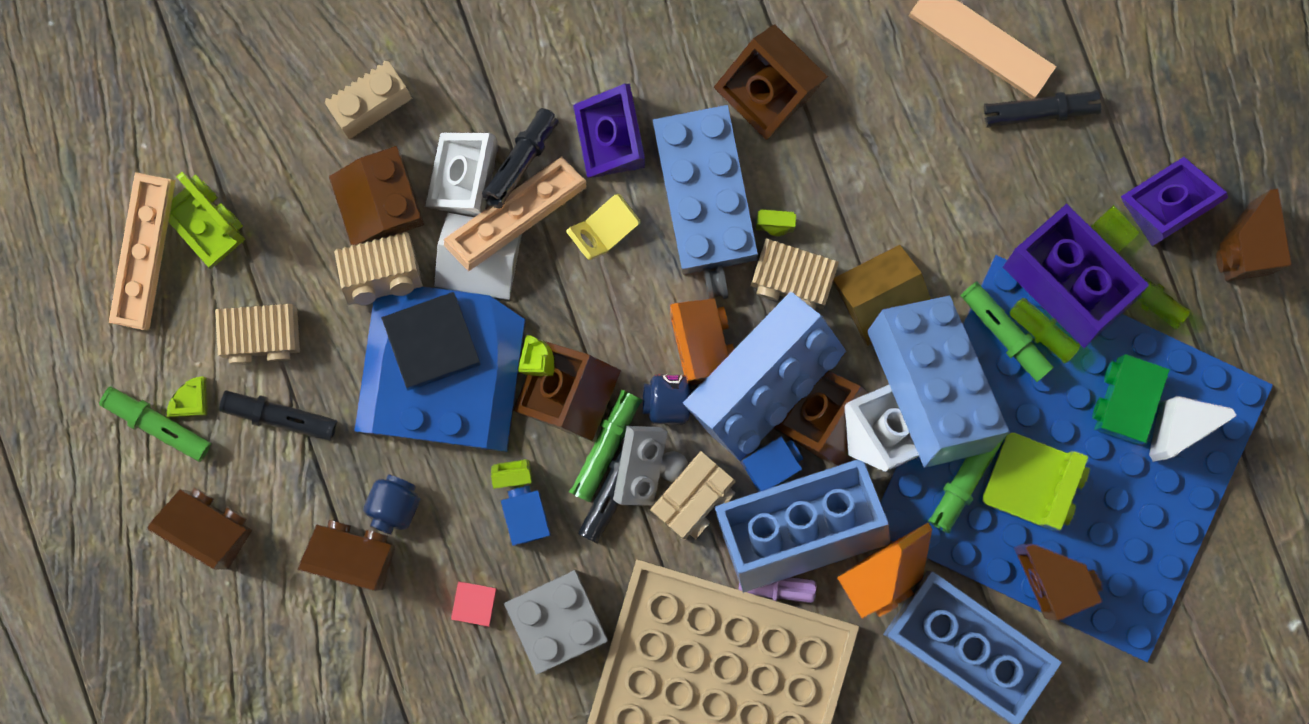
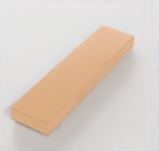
(984, 43)
(521, 211)
(142, 251)

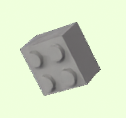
(556, 622)

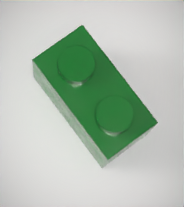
(1130, 399)

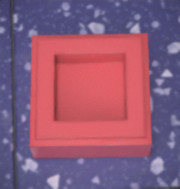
(473, 603)

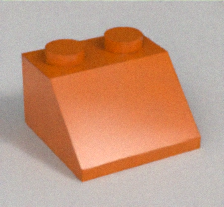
(700, 337)
(888, 574)

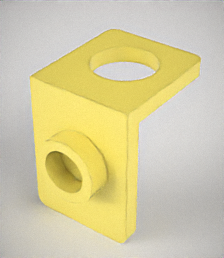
(605, 227)

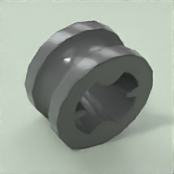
(715, 282)

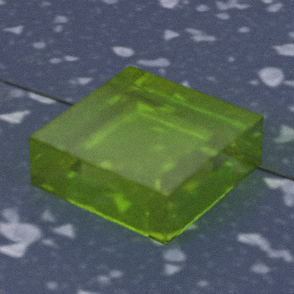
(1115, 229)

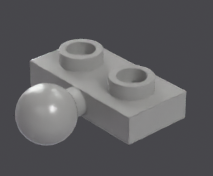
(643, 463)

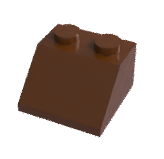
(770, 81)
(376, 197)
(1256, 241)
(571, 397)
(820, 419)
(201, 528)
(347, 556)
(1058, 582)

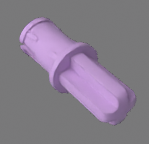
(789, 589)

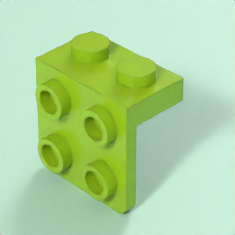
(202, 224)
(1036, 482)

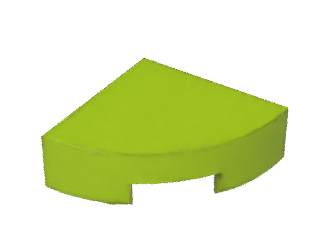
(536, 358)
(189, 399)

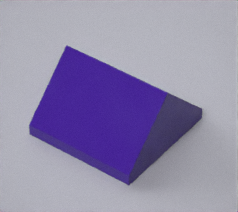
(609, 132)
(1172, 199)

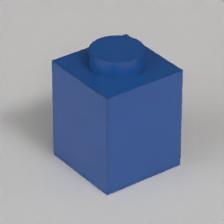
(773, 464)
(525, 516)

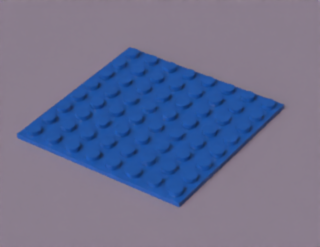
(1133, 517)

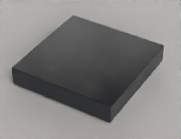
(430, 341)

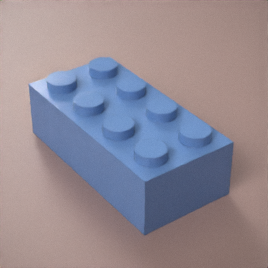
(705, 189)
(765, 376)
(937, 381)
(803, 525)
(972, 648)

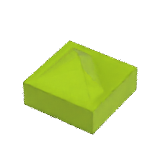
(776, 222)
(511, 474)

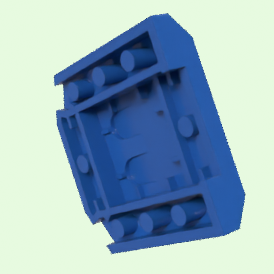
(461, 409)

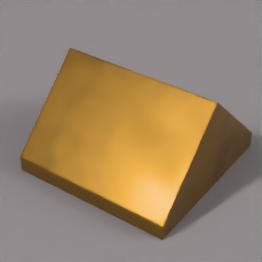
(879, 285)

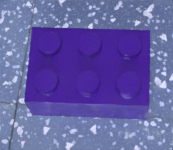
(1075, 275)

